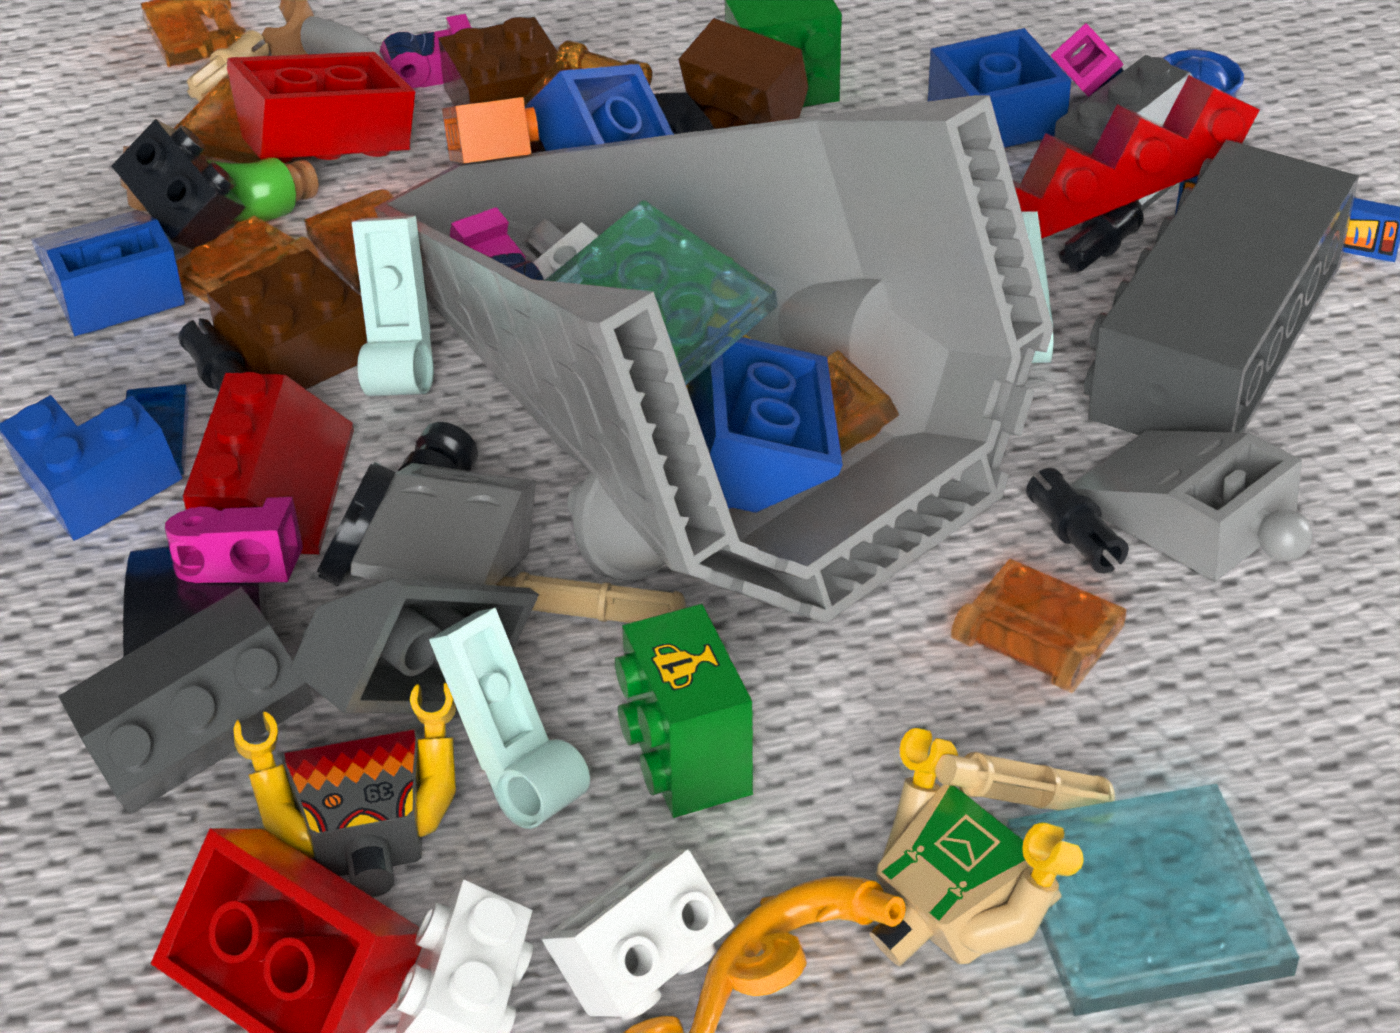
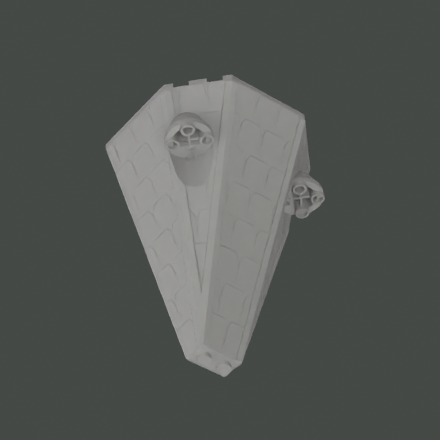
(881, 243)

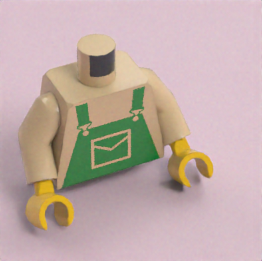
(961, 869)

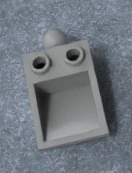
(1203, 497)
(448, 527)

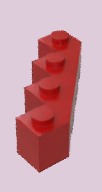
(1131, 157)

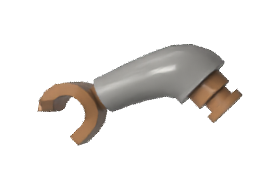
(312, 34)

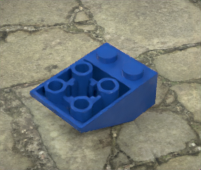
(111, 270)

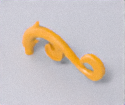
(783, 956)

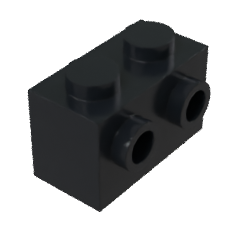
(179, 185)

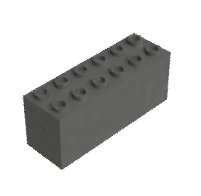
(1220, 294)

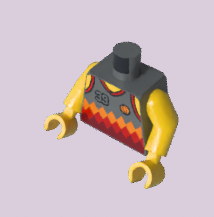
(359, 799)

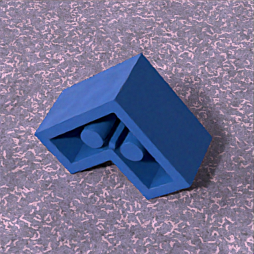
(93, 468)

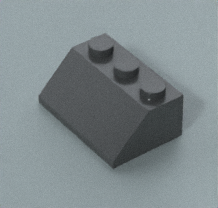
(1144, 87)
(376, 644)
(178, 697)

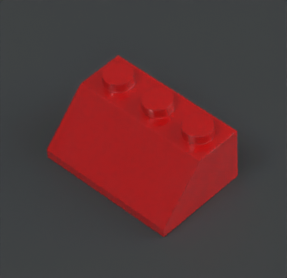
(321, 105)
(271, 443)
(283, 939)

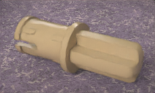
(214, 71)

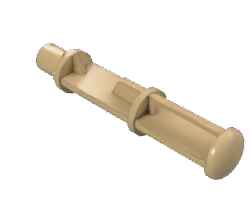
(596, 599)
(1022, 782)

